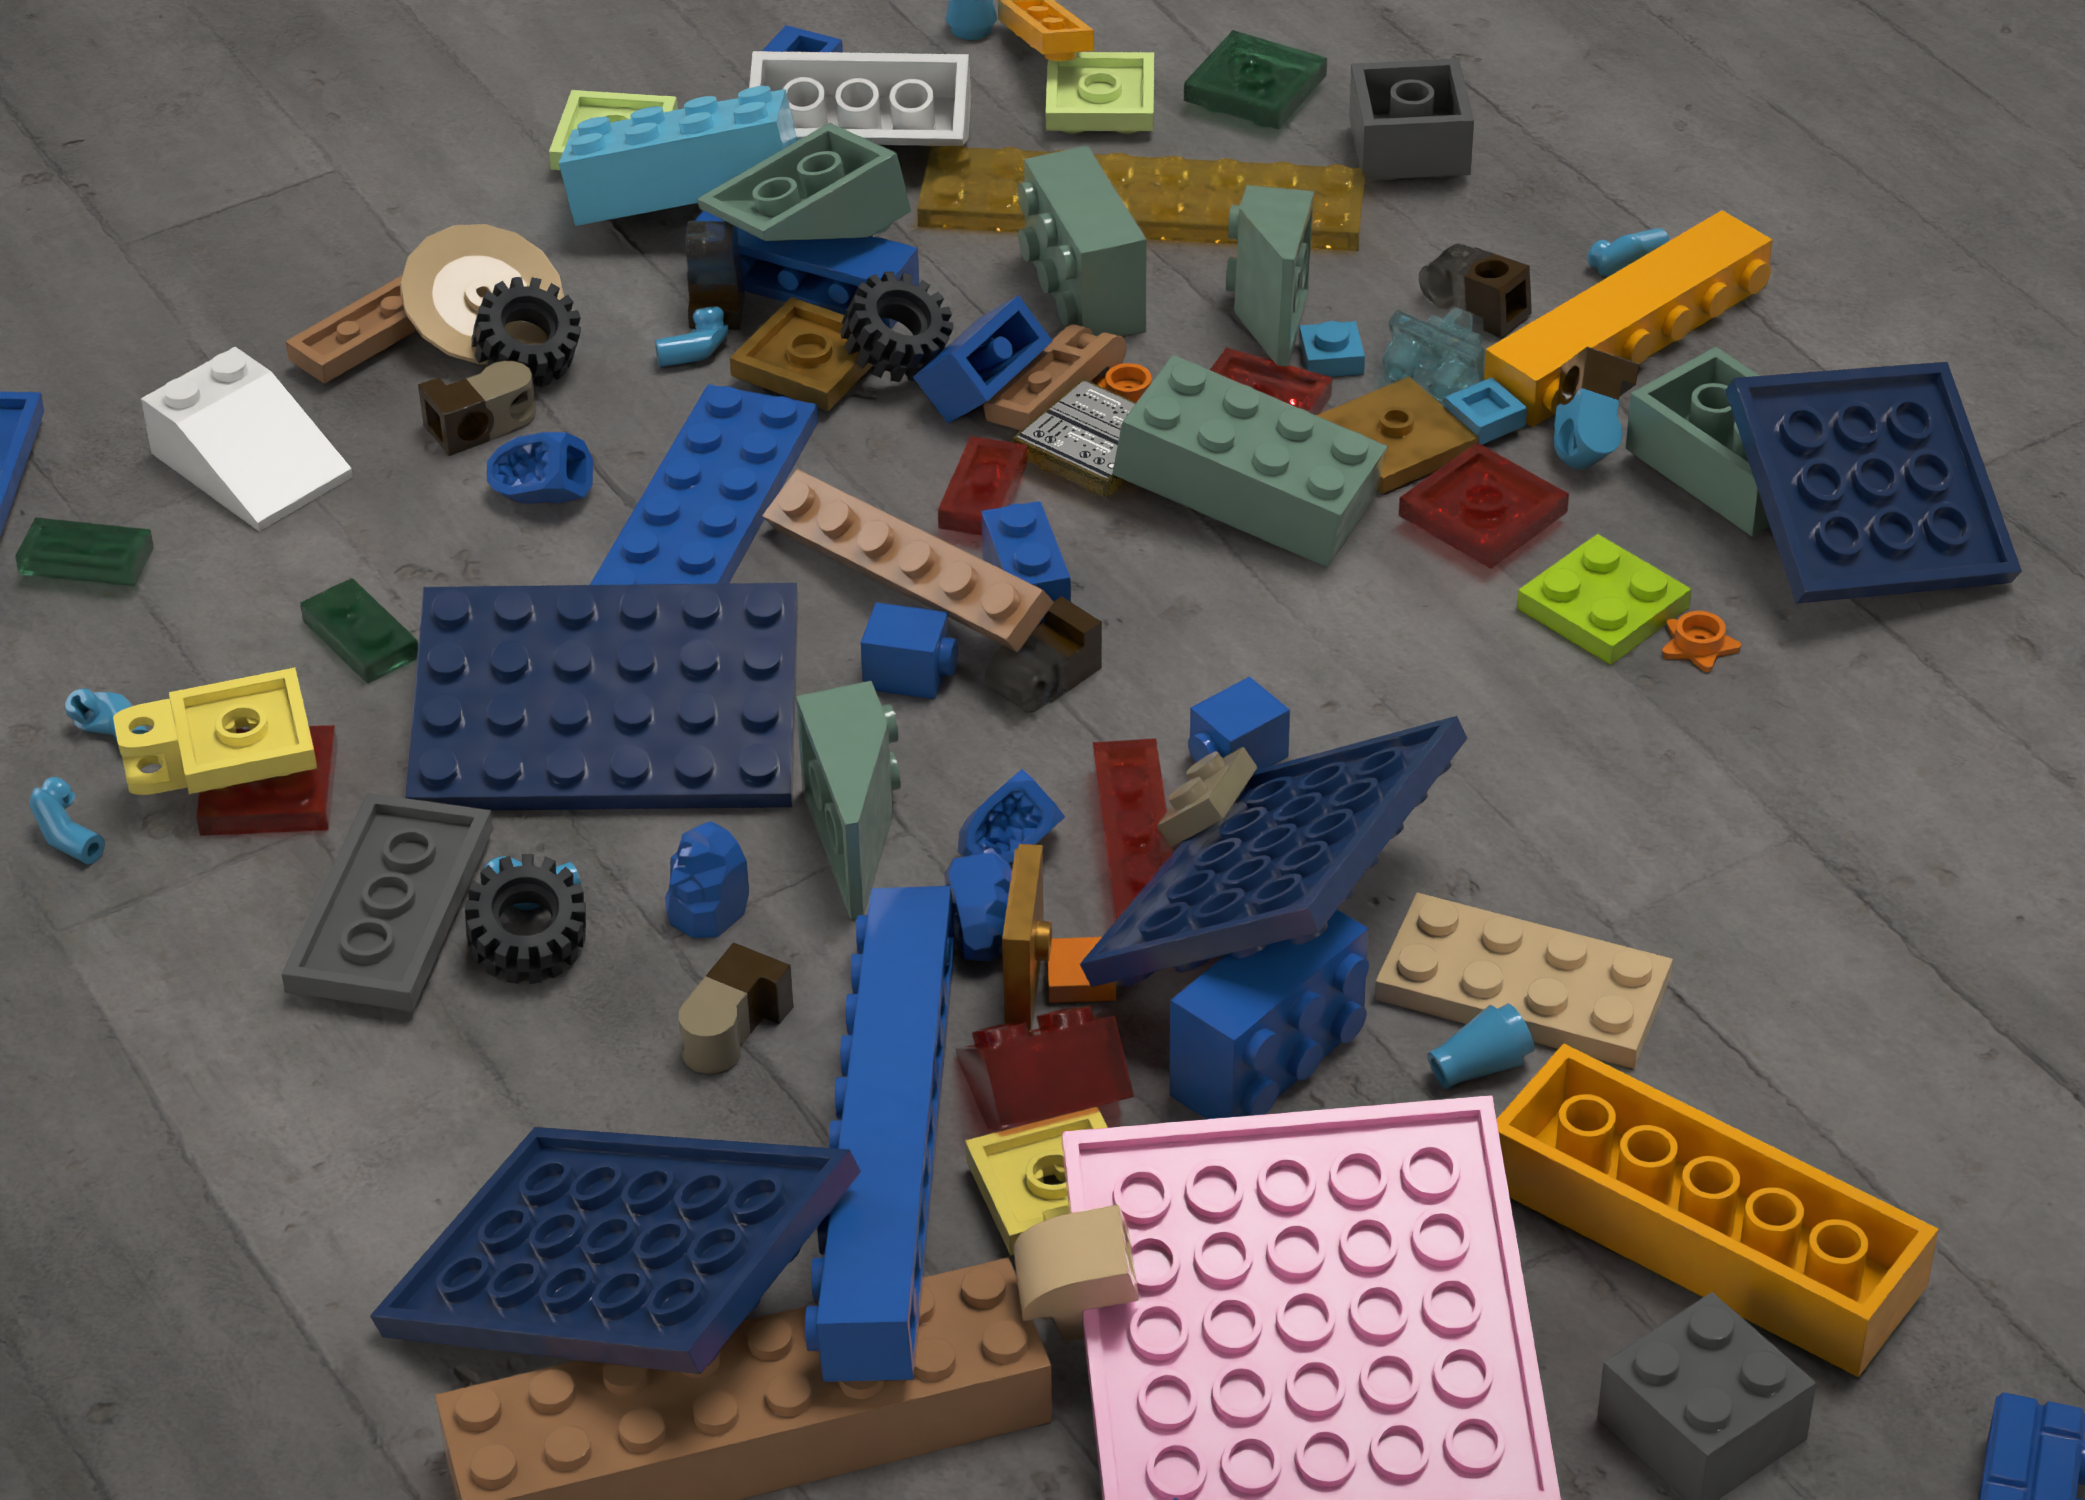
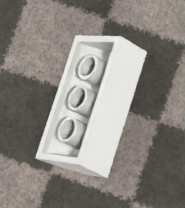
(873, 94)

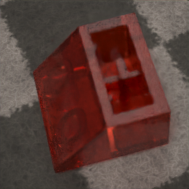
(1045, 1071)

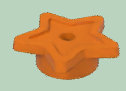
(1126, 380)
(1699, 638)

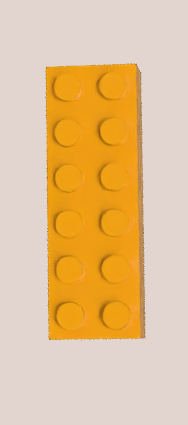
(1714, 1208)

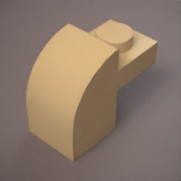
(1074, 1267)

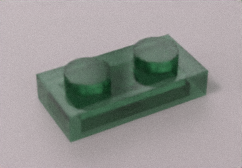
(84, 551)
(359, 630)

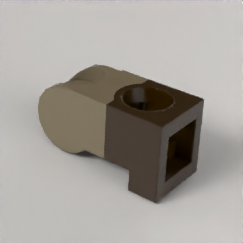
(478, 406)
(730, 1005)

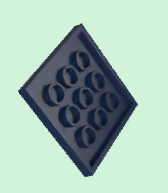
(1872, 481)

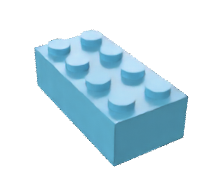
(672, 155)

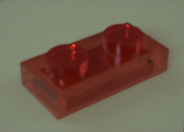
(982, 481)

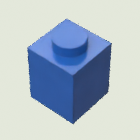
(907, 650)
(1240, 718)

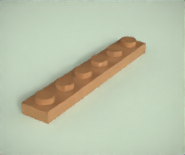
(908, 560)

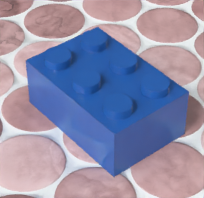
(1266, 1020)

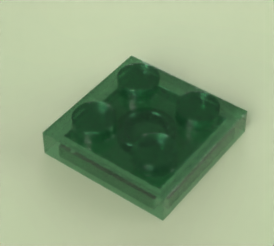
(1255, 79)

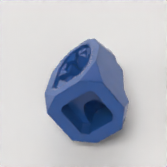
(542, 468)
(1012, 816)
(707, 882)
(979, 903)

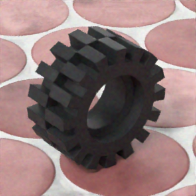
(904, 304)
(531, 306)
(525, 885)

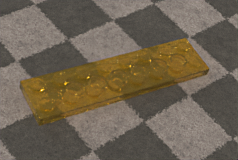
(1164, 195)

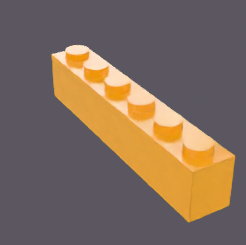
(1635, 309)

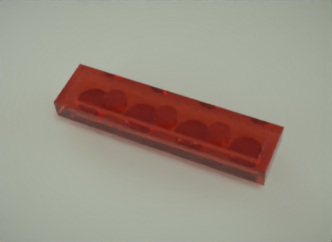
(1130, 809)

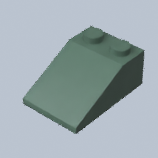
(815, 189)
(1271, 265)
(849, 781)

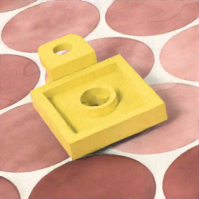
(199, 738)
(1012, 1169)

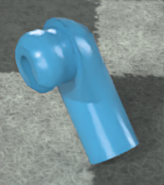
(1625, 250)

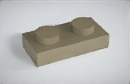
(1207, 795)

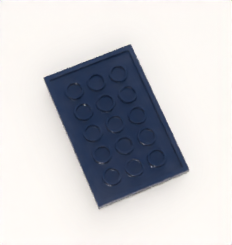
(605, 696)
(1277, 856)
(617, 1247)

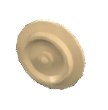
(454, 272)

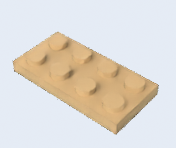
(1562, 983)

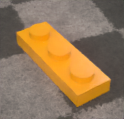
(1047, 27)

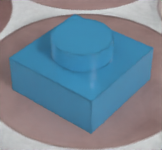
(1332, 348)
(1487, 410)

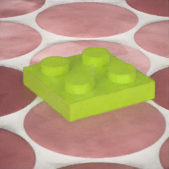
(1603, 599)

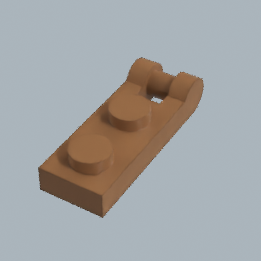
(1052, 373)

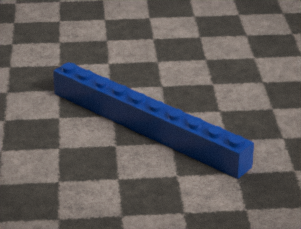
(890, 1123)

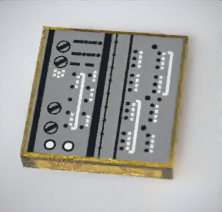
(1079, 437)

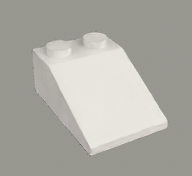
(242, 439)

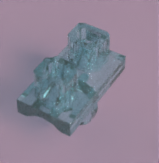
(1440, 345)

